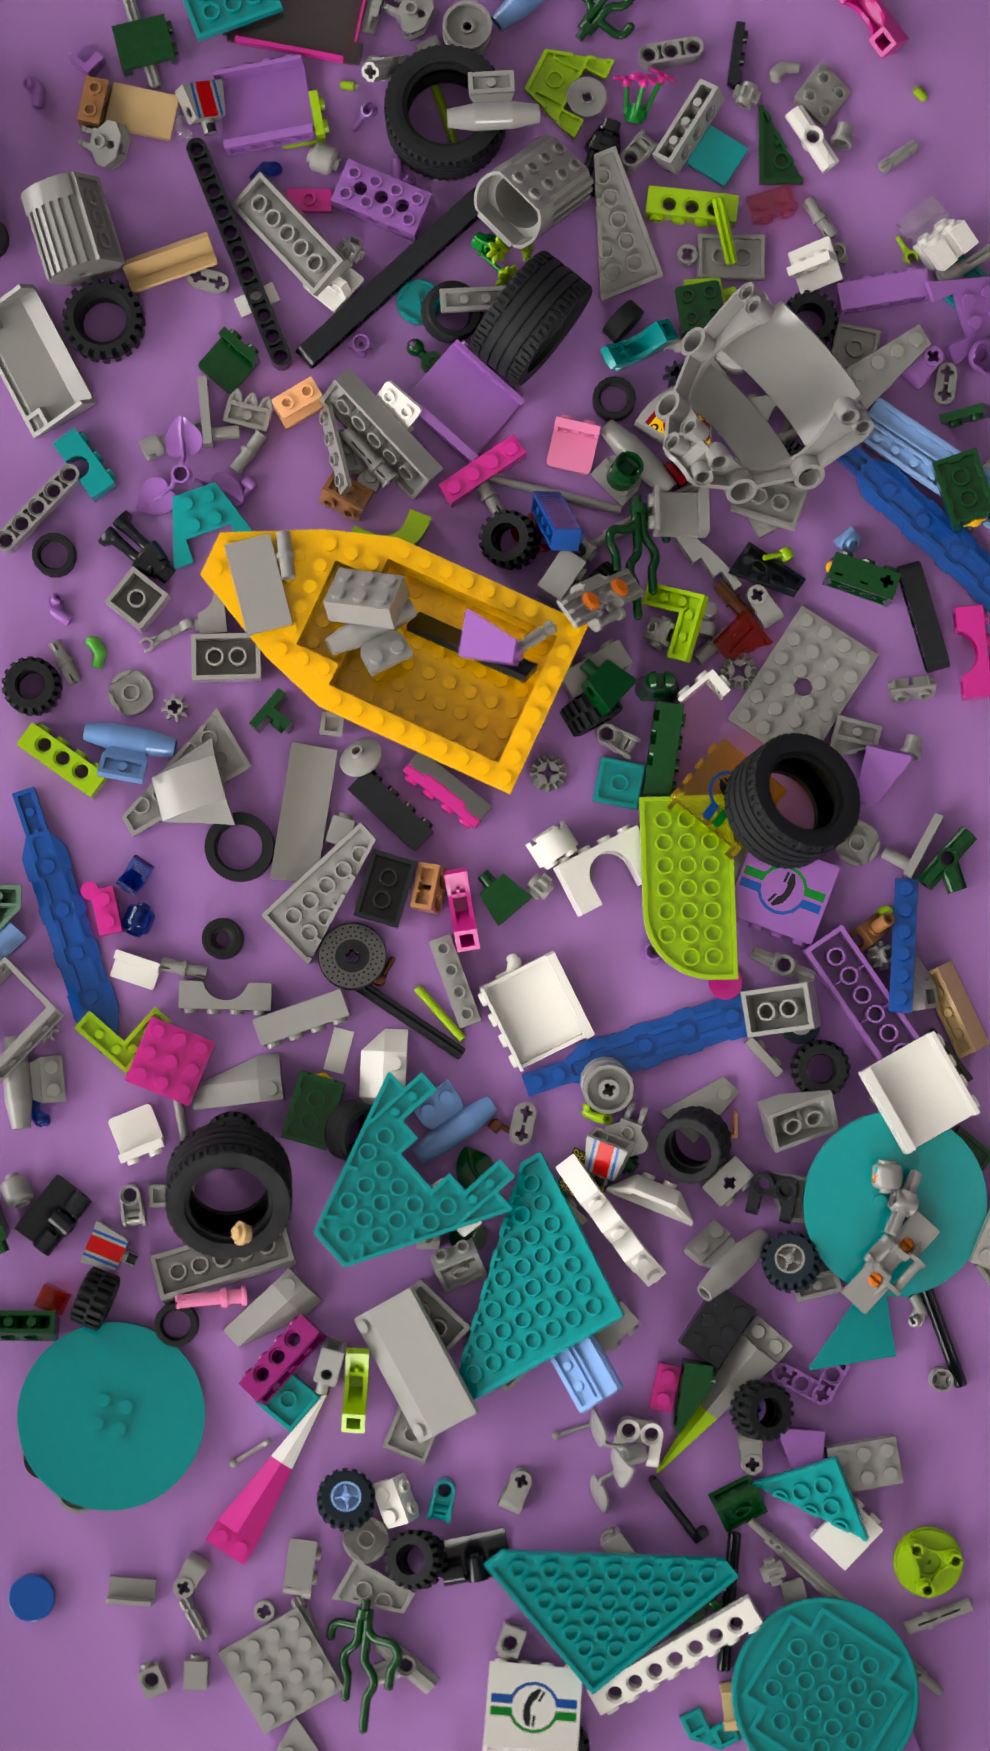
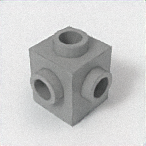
(659, 632)

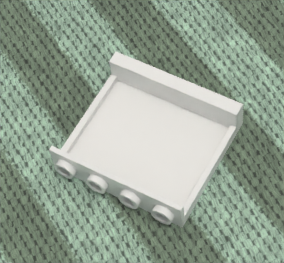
(535, 1010)

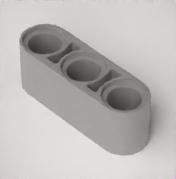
(678, 45)

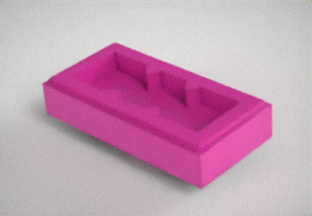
(311, 199)

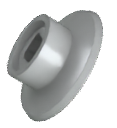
(587, 86)

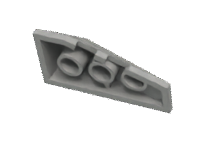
(249, 1082)

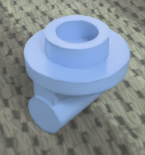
(848, 540)

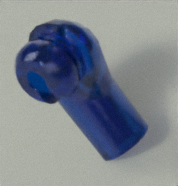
(269, 168)
(38, 1117)

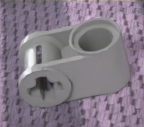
(640, 149)
(765, 610)
(618, 740)
(132, 1208)
(749, 1449)
(514, 1493)
(191, 1572)

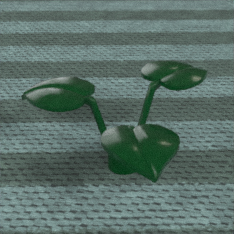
(469, 1167)

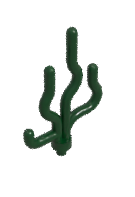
(596, 17)
(639, 528)
(364, 1635)

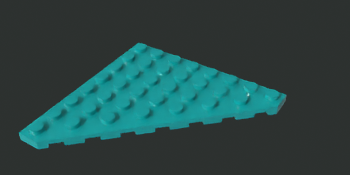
(539, 1289)
(607, 1606)

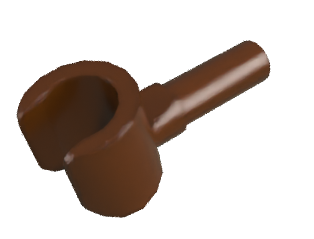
(382, 979)
(496, 1125)

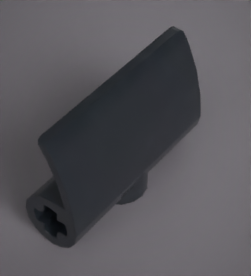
(53, 1215)
(469, 1554)

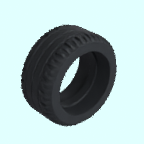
(431, 323)
(339, 1126)

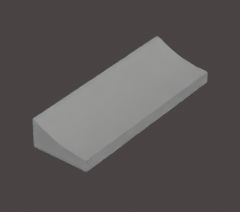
(290, 234)
(383, 433)
(303, 811)
(190, 1271)

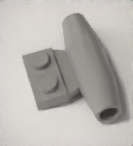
(492, 104)
(654, 470)
(379, 646)
(37, 1081)
(727, 1261)

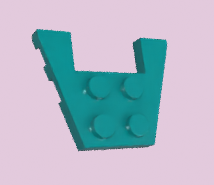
(200, 513)

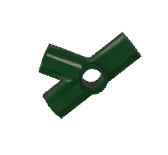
(951, 873)

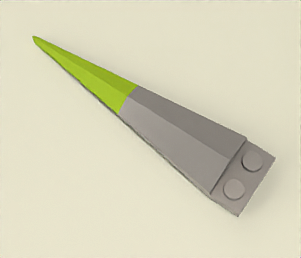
(751, 1358)

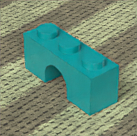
(73, 448)

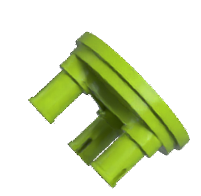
(928, 1561)

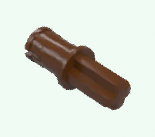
(731, 598)

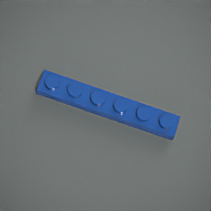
(903, 945)

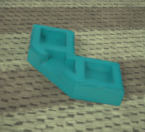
(699, 1730)

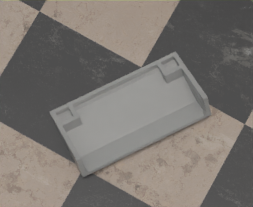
(38, 363)
(416, 1365)

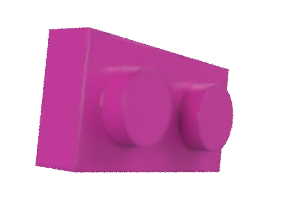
(665, 1387)

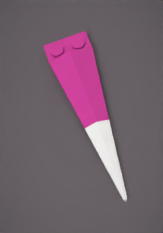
(246, 1517)

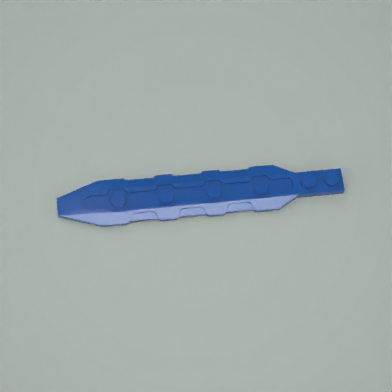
(921, 522)
(65, 916)
(649, 1043)

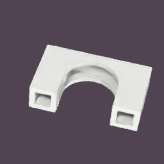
(575, 874)

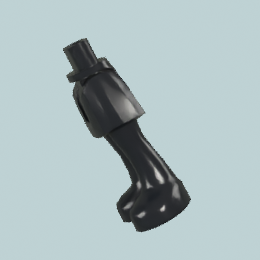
(603, 138)
(150, 560)

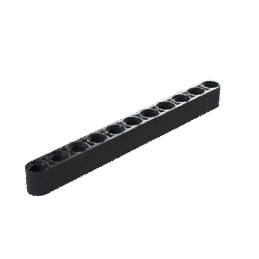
(238, 243)
(389, 281)

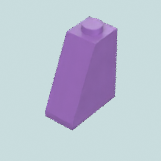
(487, 642)
(880, 771)
(803, 1445)

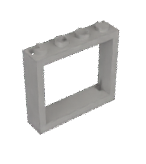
(36, 1030)

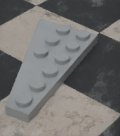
(623, 242)

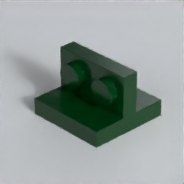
(270, 712)
(738, 1503)

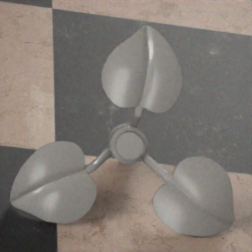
(621, 1461)

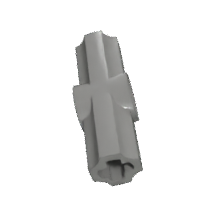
(381, 67)
(418, 1674)

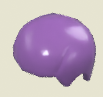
(980, 356)

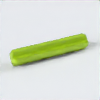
(724, 230)

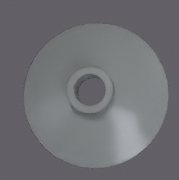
(361, 757)

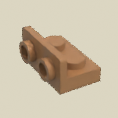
(351, 503)

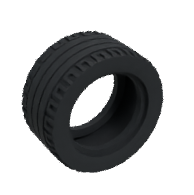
(426, 157)
(530, 318)
(825, 780)
(225, 1146)

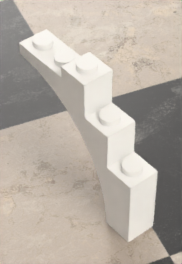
(610, 1221)

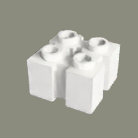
(945, 244)

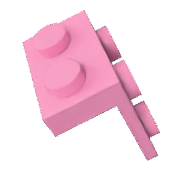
(573, 445)

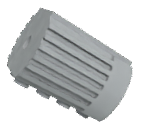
(532, 191)
(73, 228)

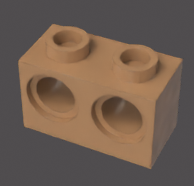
(94, 102)
(428, 888)

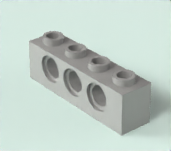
(688, 126)
(455, 981)

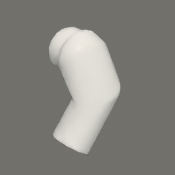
(513, 963)

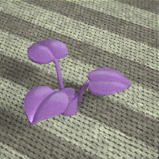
(182, 440)

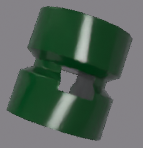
(625, 471)

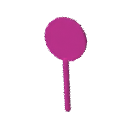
(725, 988)

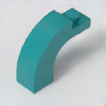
(641, 346)

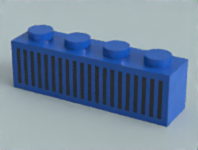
(556, 521)

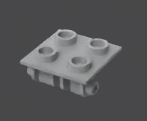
(822, 94)

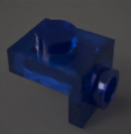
(135, 875)

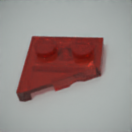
(741, 636)

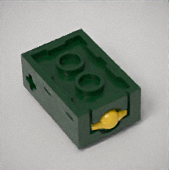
(963, 489)
(861, 578)
(310, 1107)

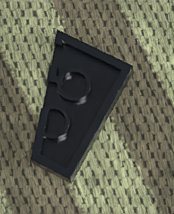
(766, 573)

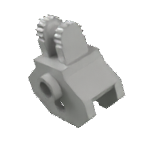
(409, 16)
(106, 143)
(632, 1129)

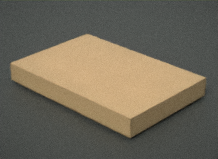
(143, 111)

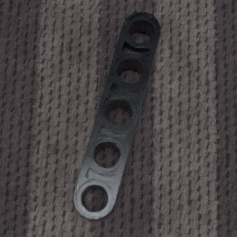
(923, 617)

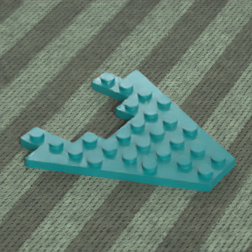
(384, 1201)

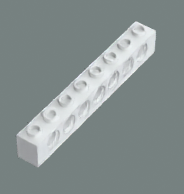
(742, 1608)

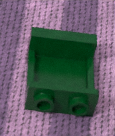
(144, 43)

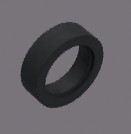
(255, 870)

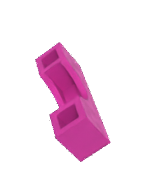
(885, 32)
(491, 463)
(970, 623)

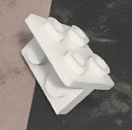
(815, 265)
(339, 290)

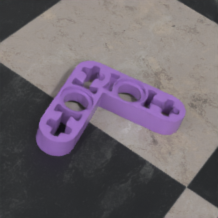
(813, 1384)

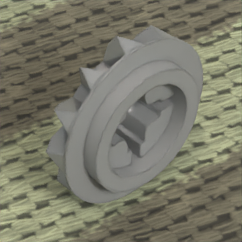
(739, 682)
(540, 780)

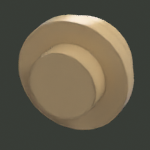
(241, 1233)

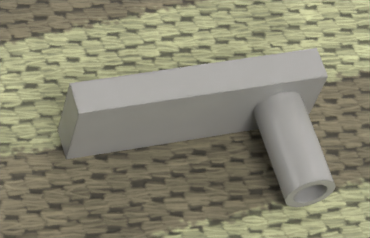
(468, 298)
(208, 432)
(911, 864)

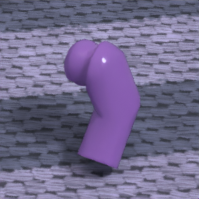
(57, 611)

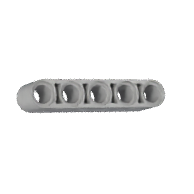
(41, 497)

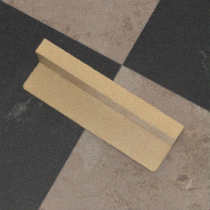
(169, 262)
(957, 1011)

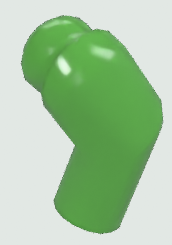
(99, 650)

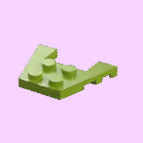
(552, 79)

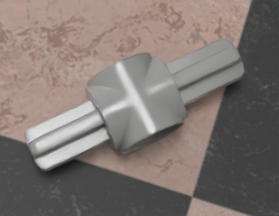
(771, 960)
(903, 1202)

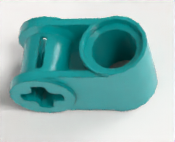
(442, 1504)

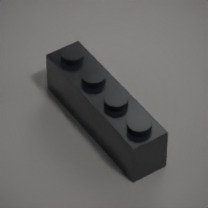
(391, 811)

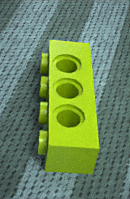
(683, 197)
(31, 741)

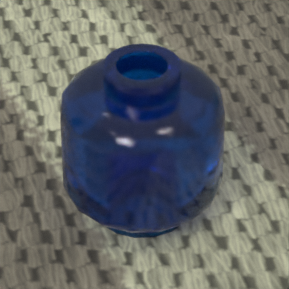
(138, 919)

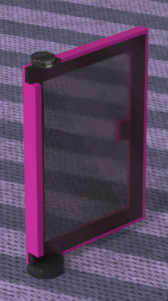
(309, 28)

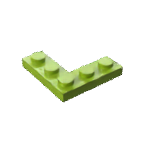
(691, 611)
(110, 1044)

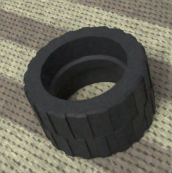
(679, 1165)

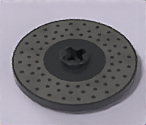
(339, 944)

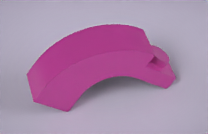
(461, 909)

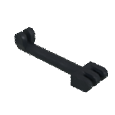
(696, 1534)

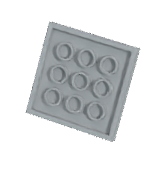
(281, 1669)

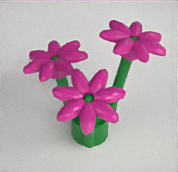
(635, 111)

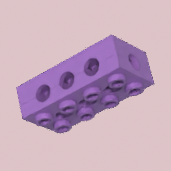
(379, 185)

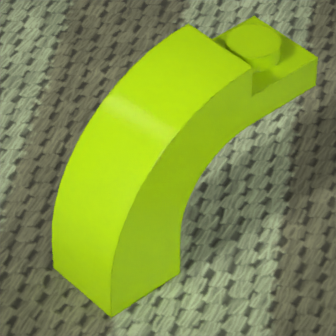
(412, 531)
(355, 1390)

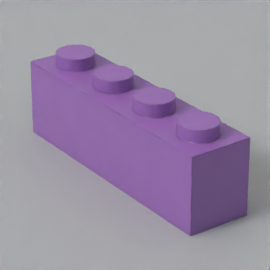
(881, 291)

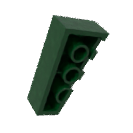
(663, 749)

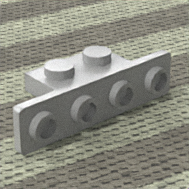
(341, 456)

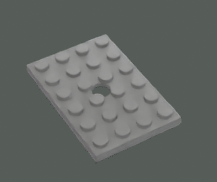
(809, 651)

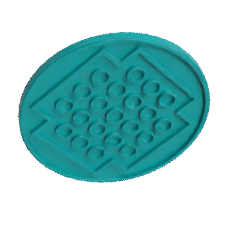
(850, 1215)
(110, 1416)
(824, 1681)

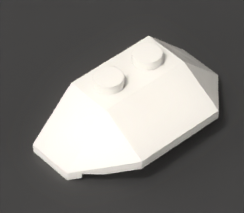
(383, 1055)
(653, 1195)

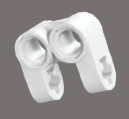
(638, 1435)

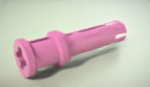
(222, 1297)

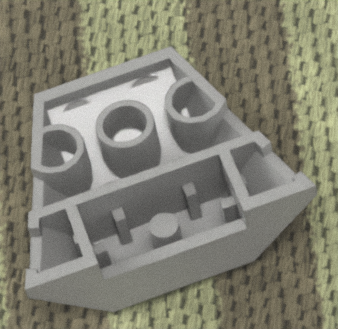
(193, 789)

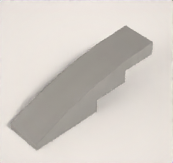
(697, 551)

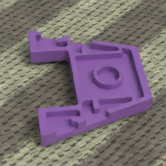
(973, 308)

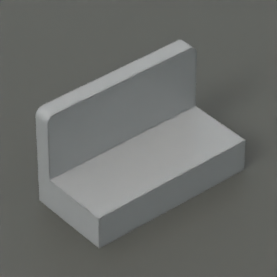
(132, 1591)

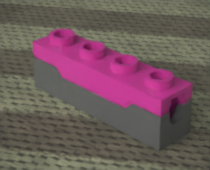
(447, 789)

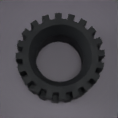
(98, 293)

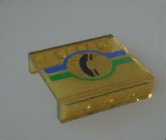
(705, 791)

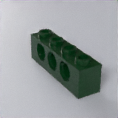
(29, 1326)

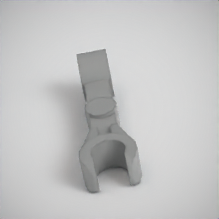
(183, 626)

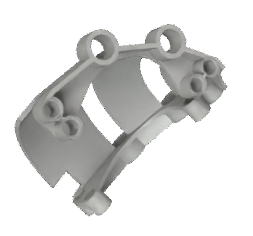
(796, 375)

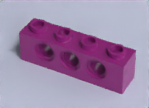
(294, 1357)

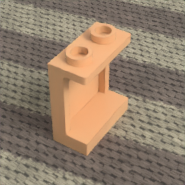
(298, 403)

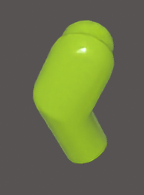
(597, 1117)

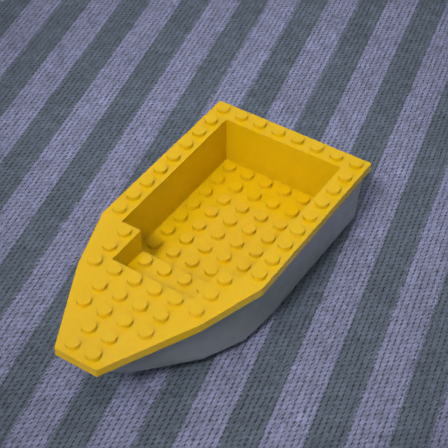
(435, 699)

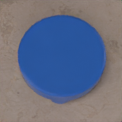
(32, 1597)

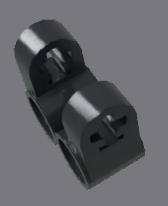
(788, 1201)

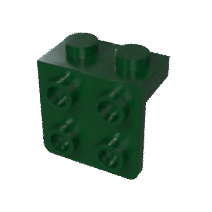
(697, 304)
(229, 360)

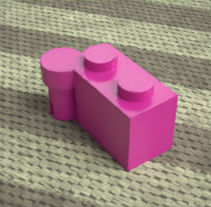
(105, 907)

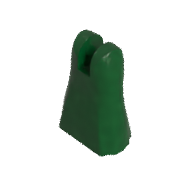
(657, 687)

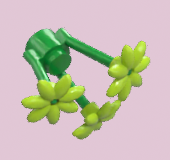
(488, 248)

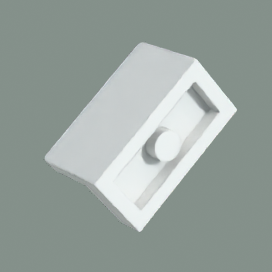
(135, 969)

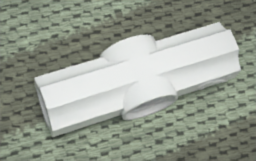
(803, 127)

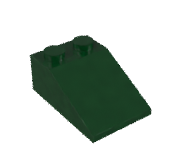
(693, 1387)

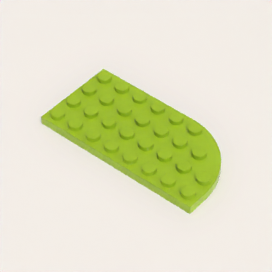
(687, 892)

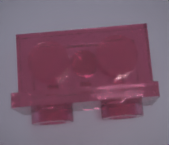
(771, 205)

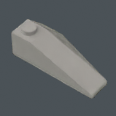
(273, 1308)

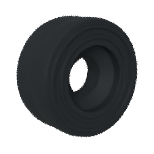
(235, 942)

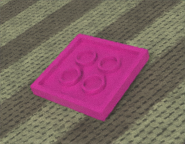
(170, 1061)

